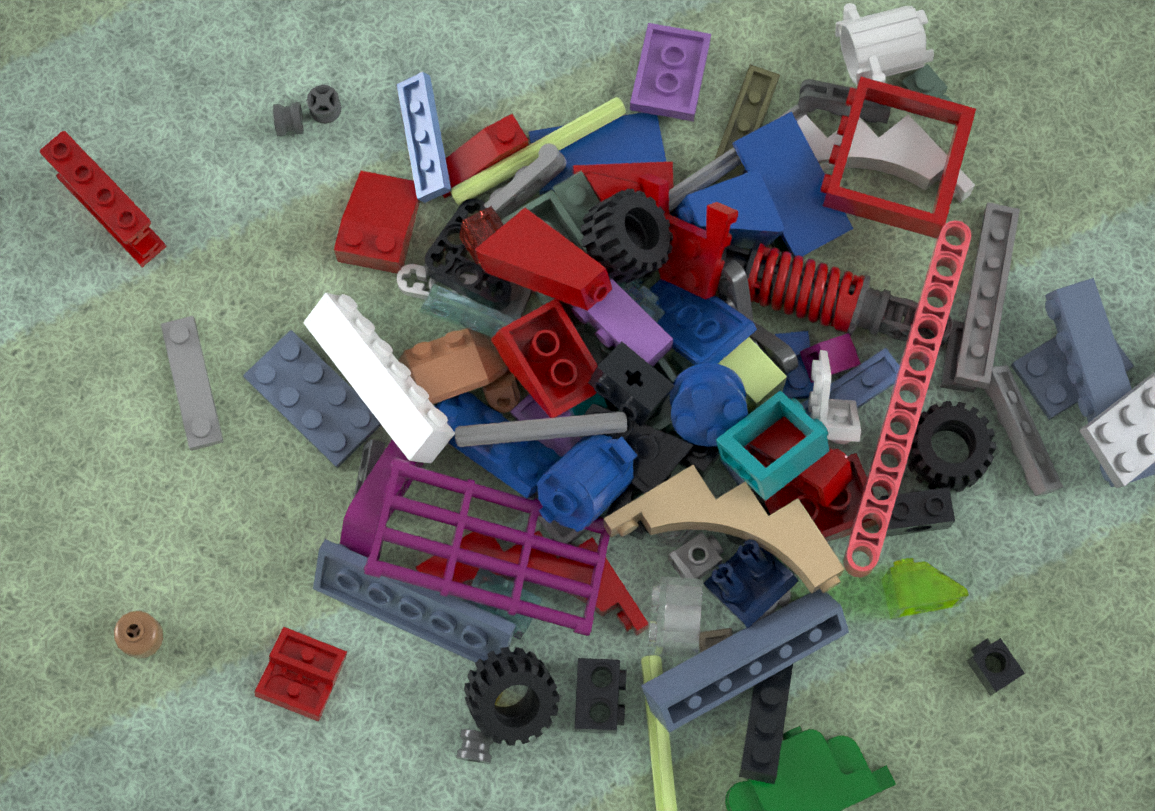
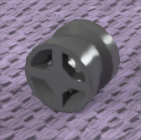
(323, 97)
(288, 119)
(474, 747)

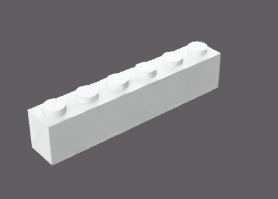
(379, 378)

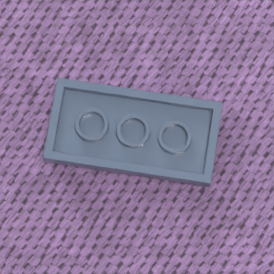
(313, 398)

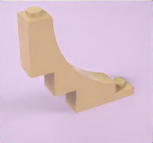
(689, 504)

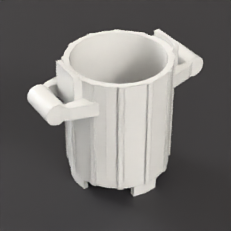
(883, 42)

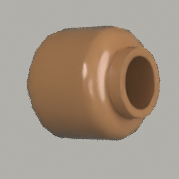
(143, 644)

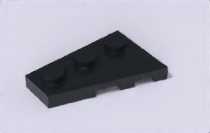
(656, 451)

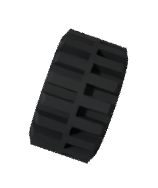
(627, 235)
(970, 428)
(524, 717)

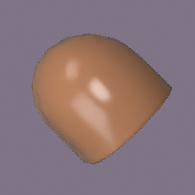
(503, 392)

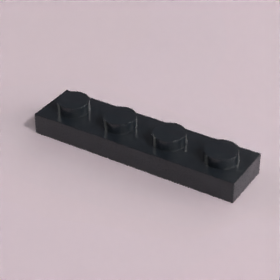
(766, 727)

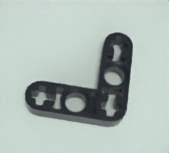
(457, 264)

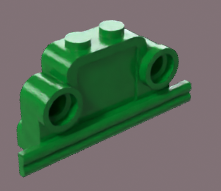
(812, 777)

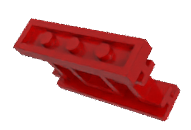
(103, 198)

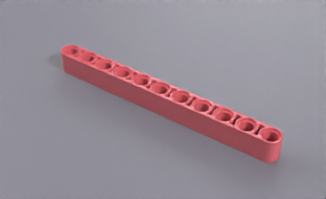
(901, 411)

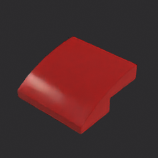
(306, 659)

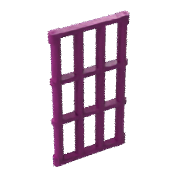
(455, 554)

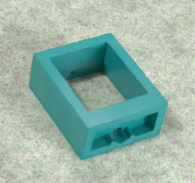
(787, 467)

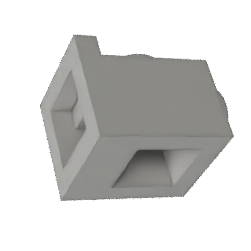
(687, 566)

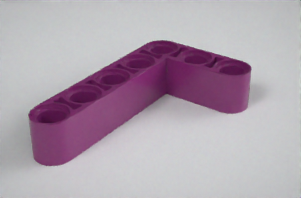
(364, 510)

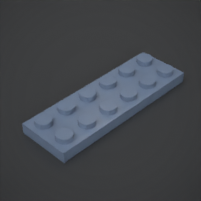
(418, 610)

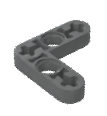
(734, 291)

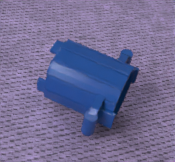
(586, 481)

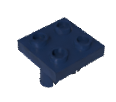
(750, 582)

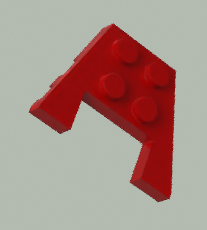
(695, 251)

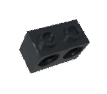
(590, 695)

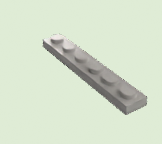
(986, 296)

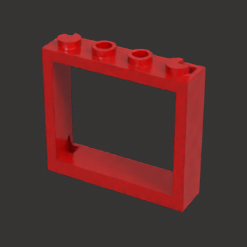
(880, 209)

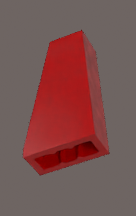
(544, 261)

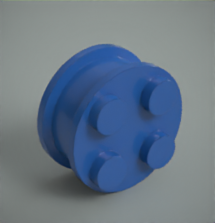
(707, 403)

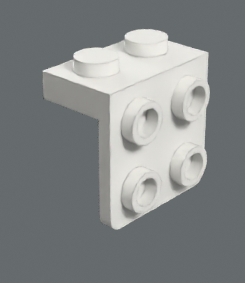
(837, 415)

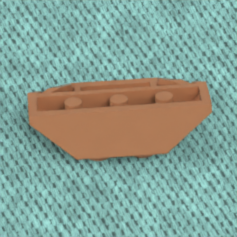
(454, 364)

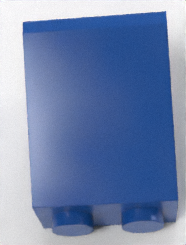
(744, 193)

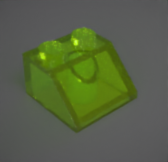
(919, 589)

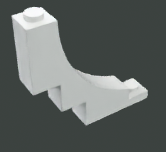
(900, 151)

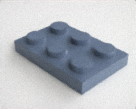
(1047, 378)

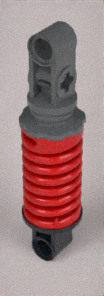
(824, 294)

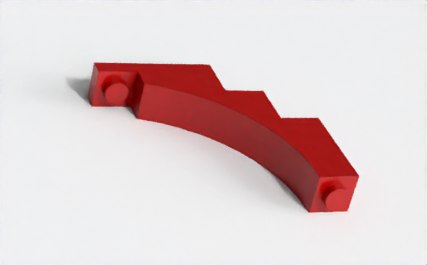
(611, 590)

